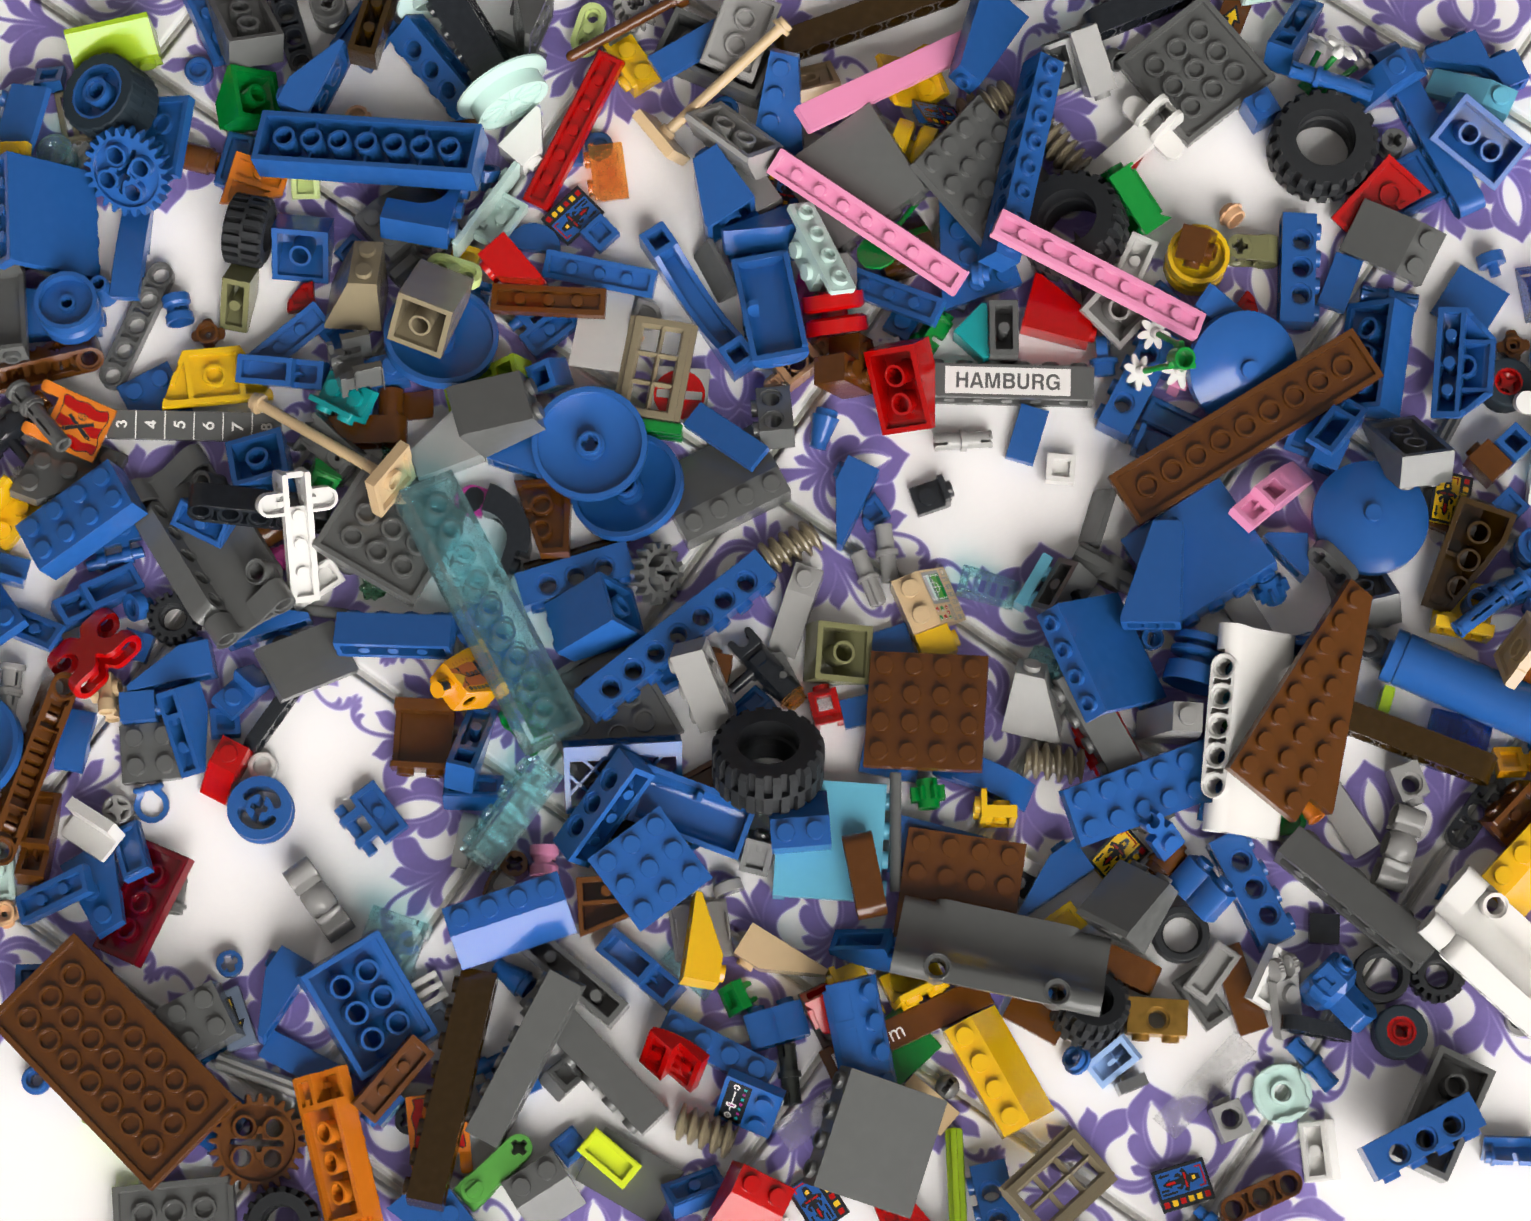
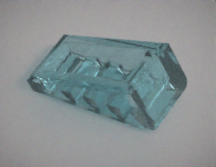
(980, 574)

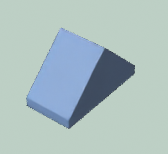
(1113, 1060)

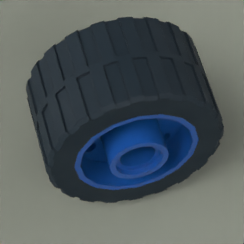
(108, 94)

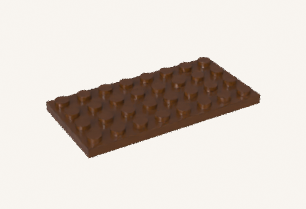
(113, 1061)

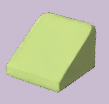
(305, 189)

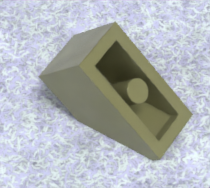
(238, 297)

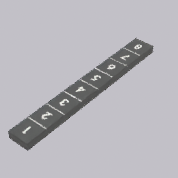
(187, 425)

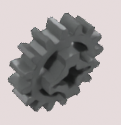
(656, 573)

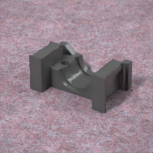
(349, 363)
(324, 426)

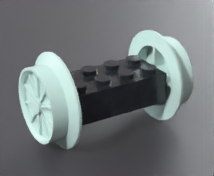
(501, 85)

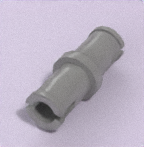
(962, 440)
(886, 552)

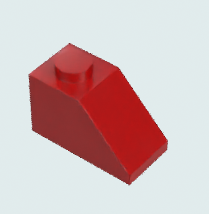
(225, 769)

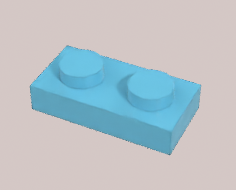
(1028, 591)

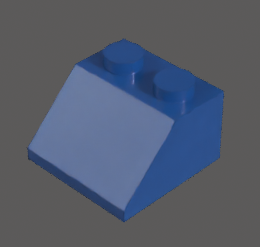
(302, 248)
(802, 828)

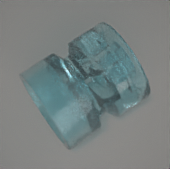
(58, 150)

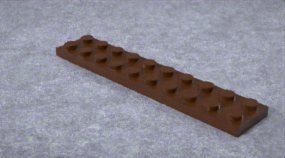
(1245, 427)

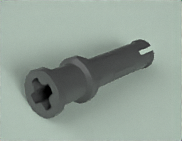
(32, 407)

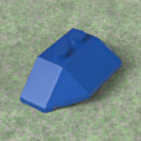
(1462, 363)

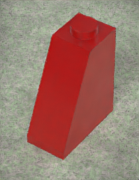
(1055, 316)

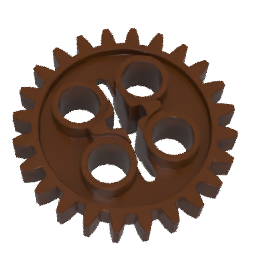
(254, 1169)

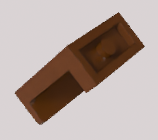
(422, 736)

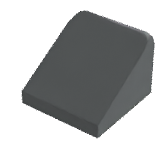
(560, 1079)

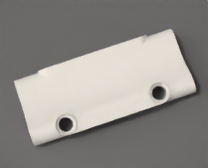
(1258, 664)
(1483, 945)

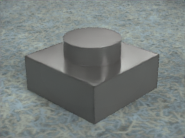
(1130, 1082)

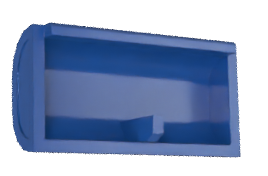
(770, 309)
(695, 812)
(859, 1026)

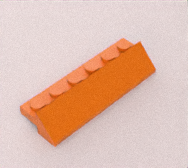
(337, 1146)

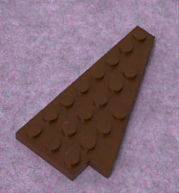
(1303, 729)

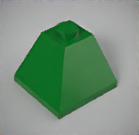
(244, 96)

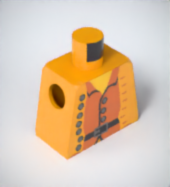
(461, 683)

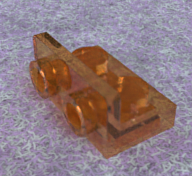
(607, 171)

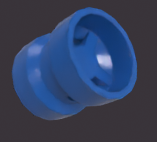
(178, 309)

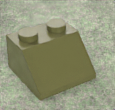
(837, 653)

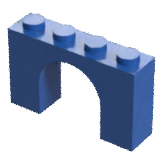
(424, 223)

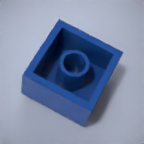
(257, 456)

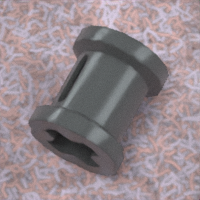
(1389, 137)

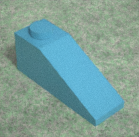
(1487, 92)

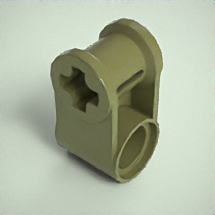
(1255, 250)

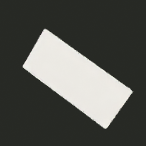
(602, 341)

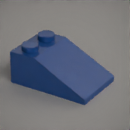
(315, 83)

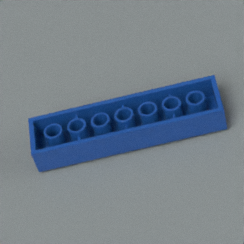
(370, 150)

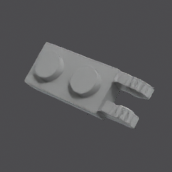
(1284, 991)

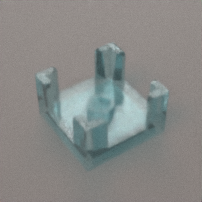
(402, 934)

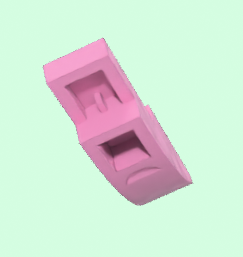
(1270, 496)

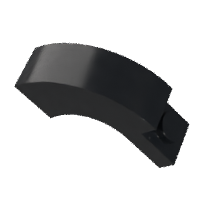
(508, 512)

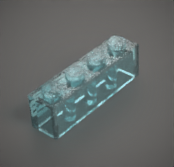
(511, 813)

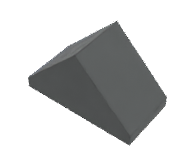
(1062, 50)

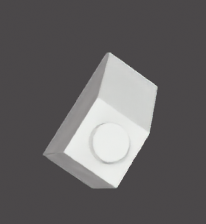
(525, 142)

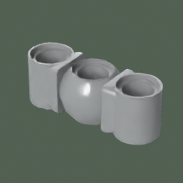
(1398, 847)
(318, 899)

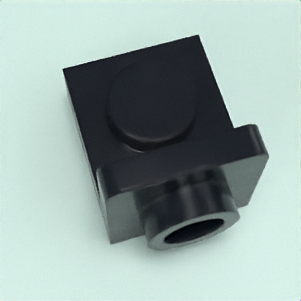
(931, 496)

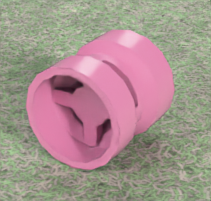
(543, 858)

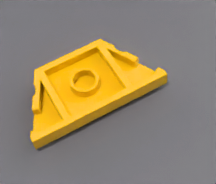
(208, 379)

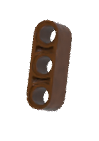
(377, 432)
(864, 875)
(1133, 970)
(1272, 1189)

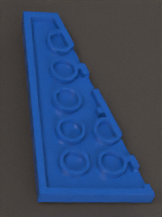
(963, 250)

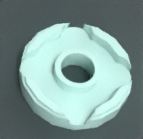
(1294, 1080)

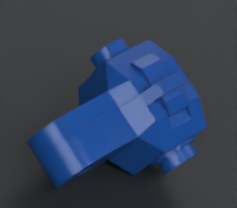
(1333, 988)

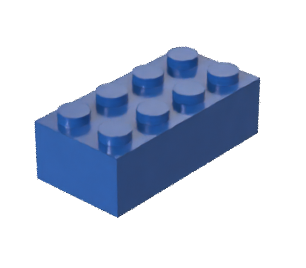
(81, 519)

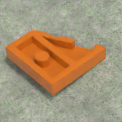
(245, 179)

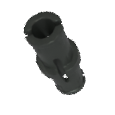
(789, 1074)

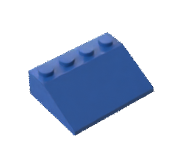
(365, 1003)

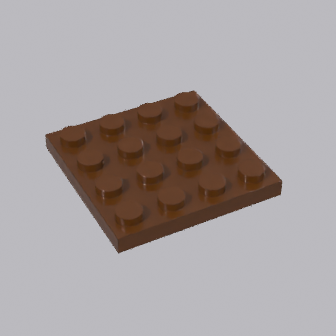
(926, 712)
(961, 870)

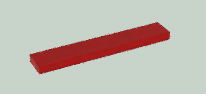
(573, 131)

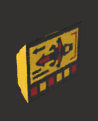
(1445, 497)
(1120, 846)

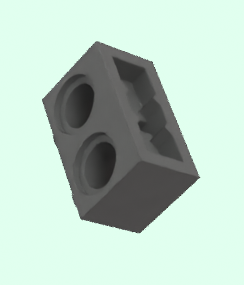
(774, 416)

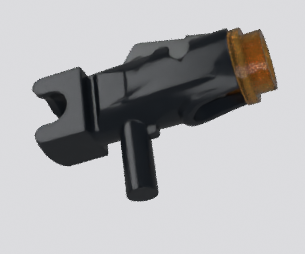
(10, 428)
(769, 669)

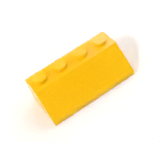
(1512, 872)
(998, 1071)

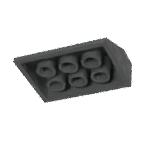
(725, 494)

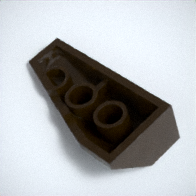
(1469, 545)

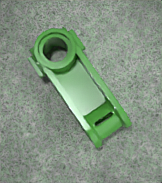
(487, 1178)

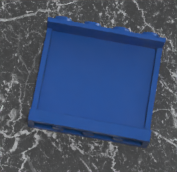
(47, 216)
(1218, 552)
(1099, 658)

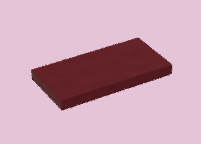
(147, 906)

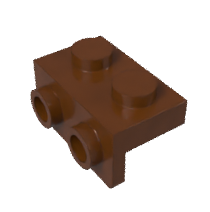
(1509, 814)

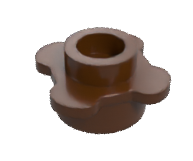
(205, 327)
(1512, 338)

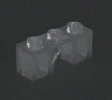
(802, 1123)

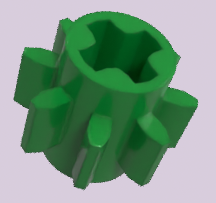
(927, 794)

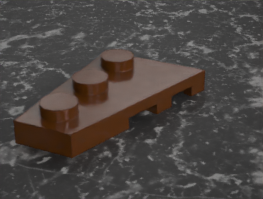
(548, 517)

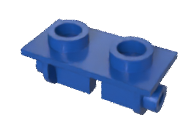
(1506, 1150)

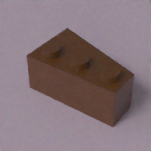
(596, 905)

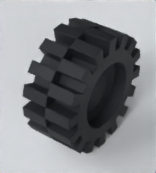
(157, 625)
(1436, 994)

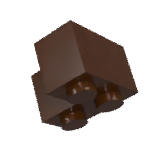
(845, 368)

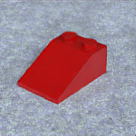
(903, 384)
(749, 1196)

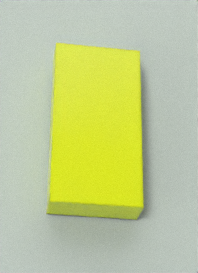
(609, 1158)

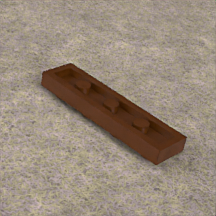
(548, 301)

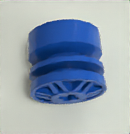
(1192, 668)

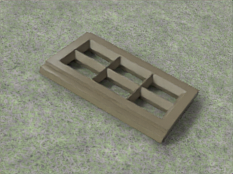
(681, 370)
(1042, 1160)

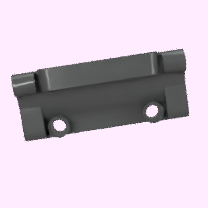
(220, 588)
(1001, 953)

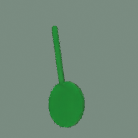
(874, 257)

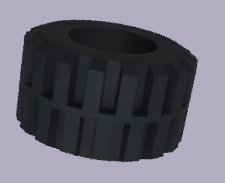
(247, 230)
(1092, 1030)
(282, 1197)

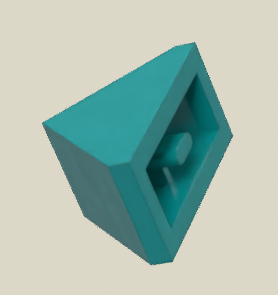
(973, 334)

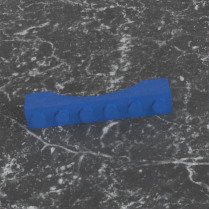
(693, 297)

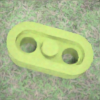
(586, 30)
(459, 265)

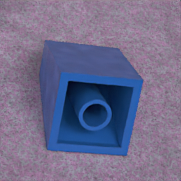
(720, 192)
(594, 618)

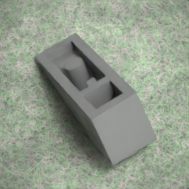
(795, 609)

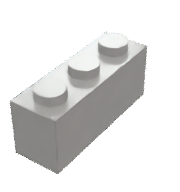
(702, 683)

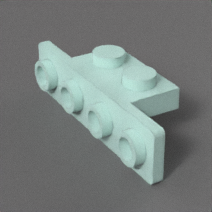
(496, 213)
(816, 253)

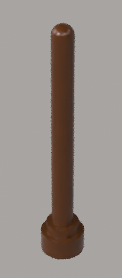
(624, 27)

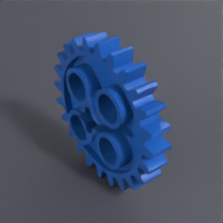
(106, 160)

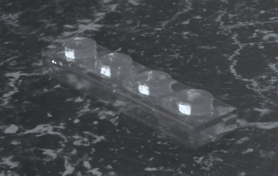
(1204, 1085)

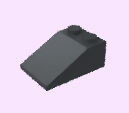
(531, 23)
(247, 32)
(368, 219)
(1392, 242)
(1410, 452)

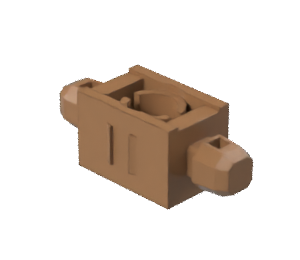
(798, 377)

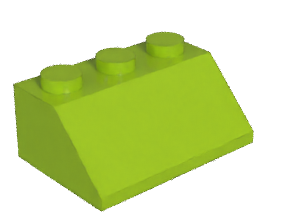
(127, 36)

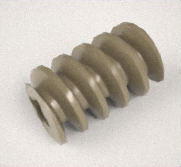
(996, 97)
(1063, 152)
(790, 545)
(1054, 762)
(705, 1131)

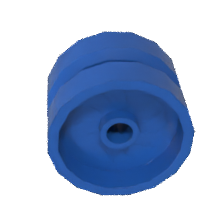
(68, 308)

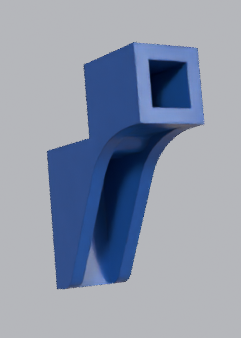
(1467, 55)

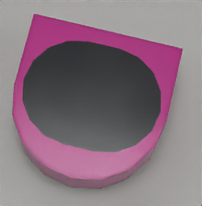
(475, 497)

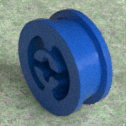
(238, 804)

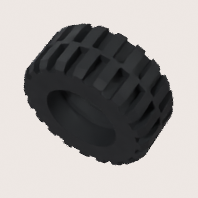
(1333, 113)
(1081, 193)
(762, 785)

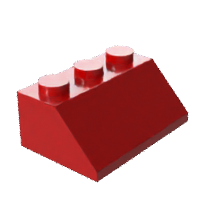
(507, 264)

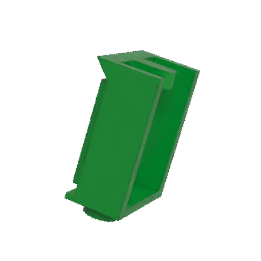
(1136, 198)

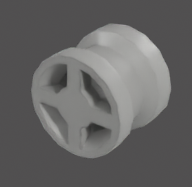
(114, 807)

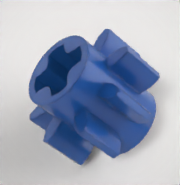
(1272, 591)

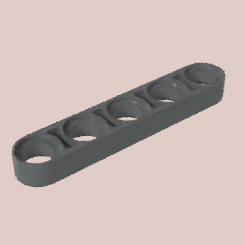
(138, 339)

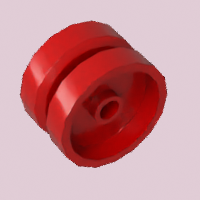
(834, 313)

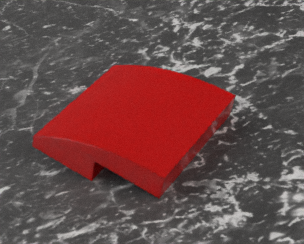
(674, 1055)

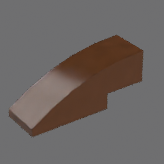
(39, 840)

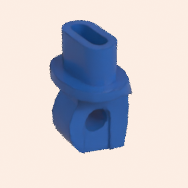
(1104, 364)

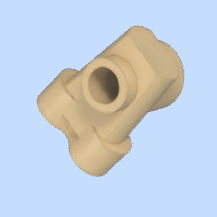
(108, 699)

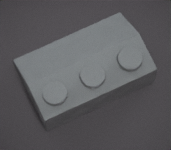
(736, 137)

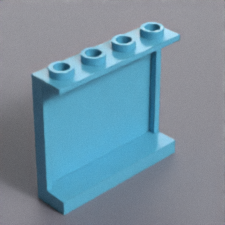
(825, 873)

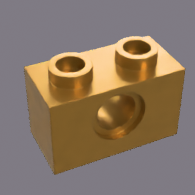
(1173, 1013)

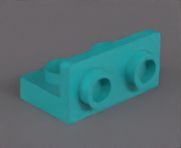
(349, 409)

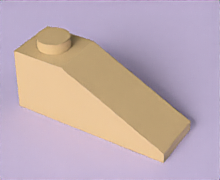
(771, 955)

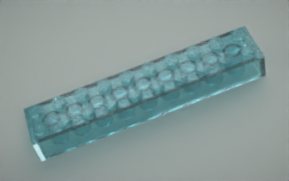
(488, 612)

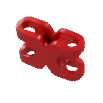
(94, 652)

